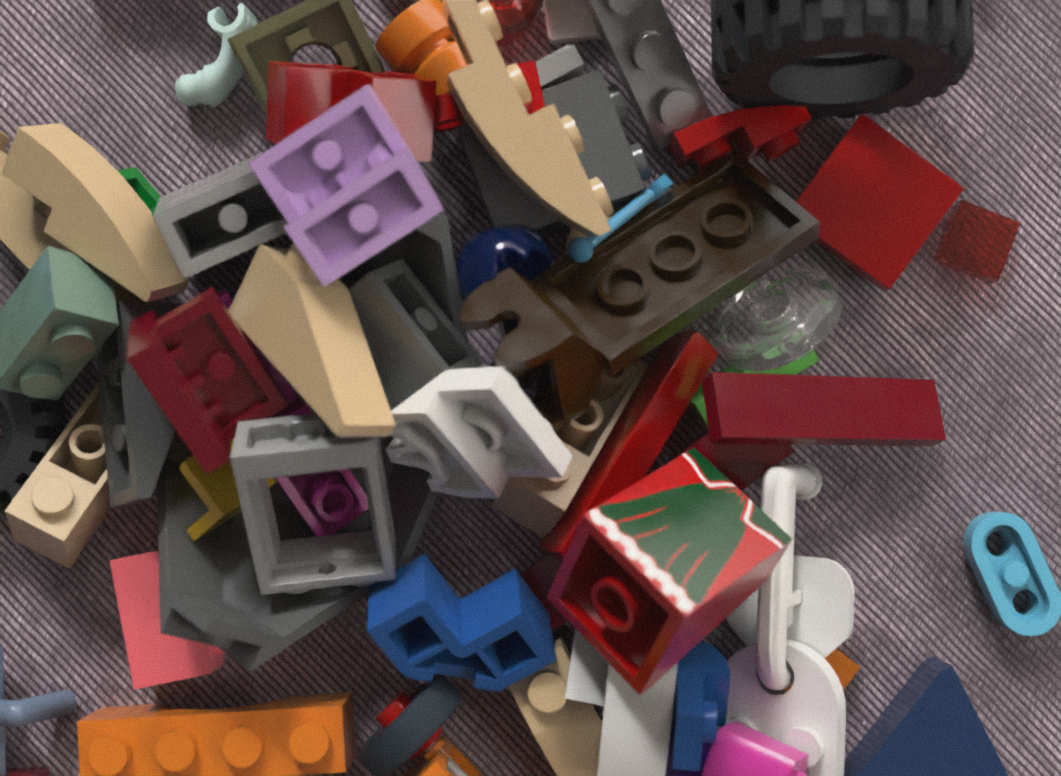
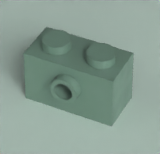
(54, 324)

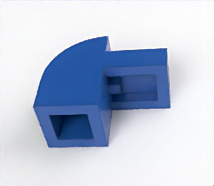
(698, 704)

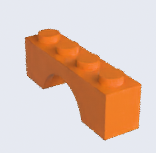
(260, 739)

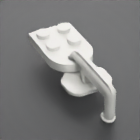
(788, 633)

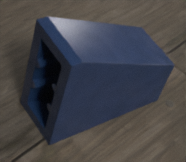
(927, 732)

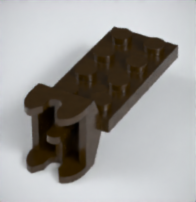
(639, 284)

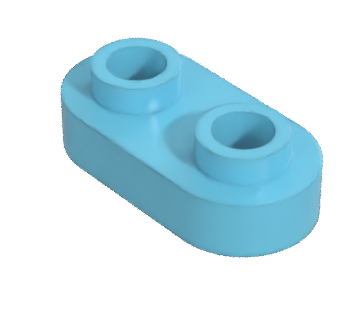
(1013, 569)

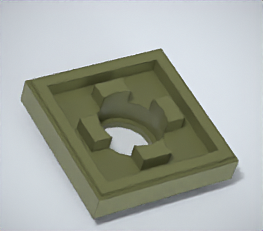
(311, 22)

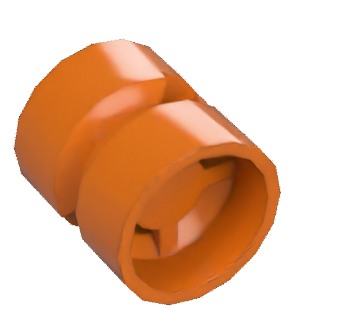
(421, 44)

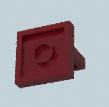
(202, 374)

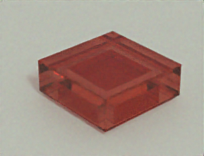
(977, 241)

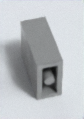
(218, 218)

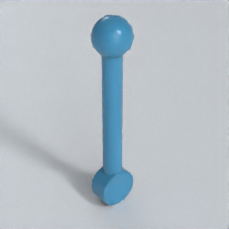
(581, 248)

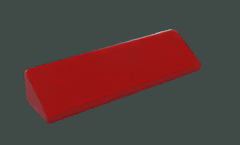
(639, 431)

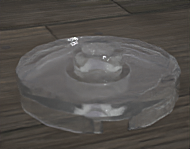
(778, 320)

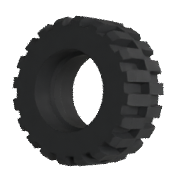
(839, 52)

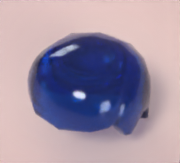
(499, 249)

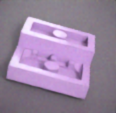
(346, 185)

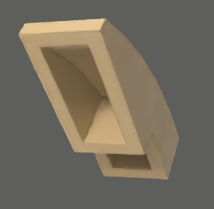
(94, 210)

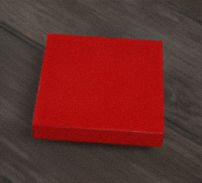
(877, 202)

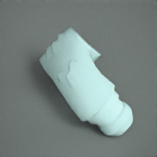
(219, 78)

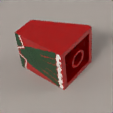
(664, 566)

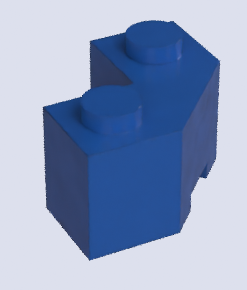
(484, 637)

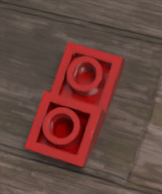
(754, 131)

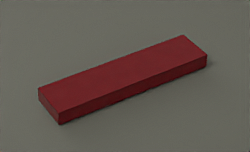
(821, 410)

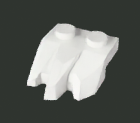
(475, 433)

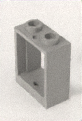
(300, 447)

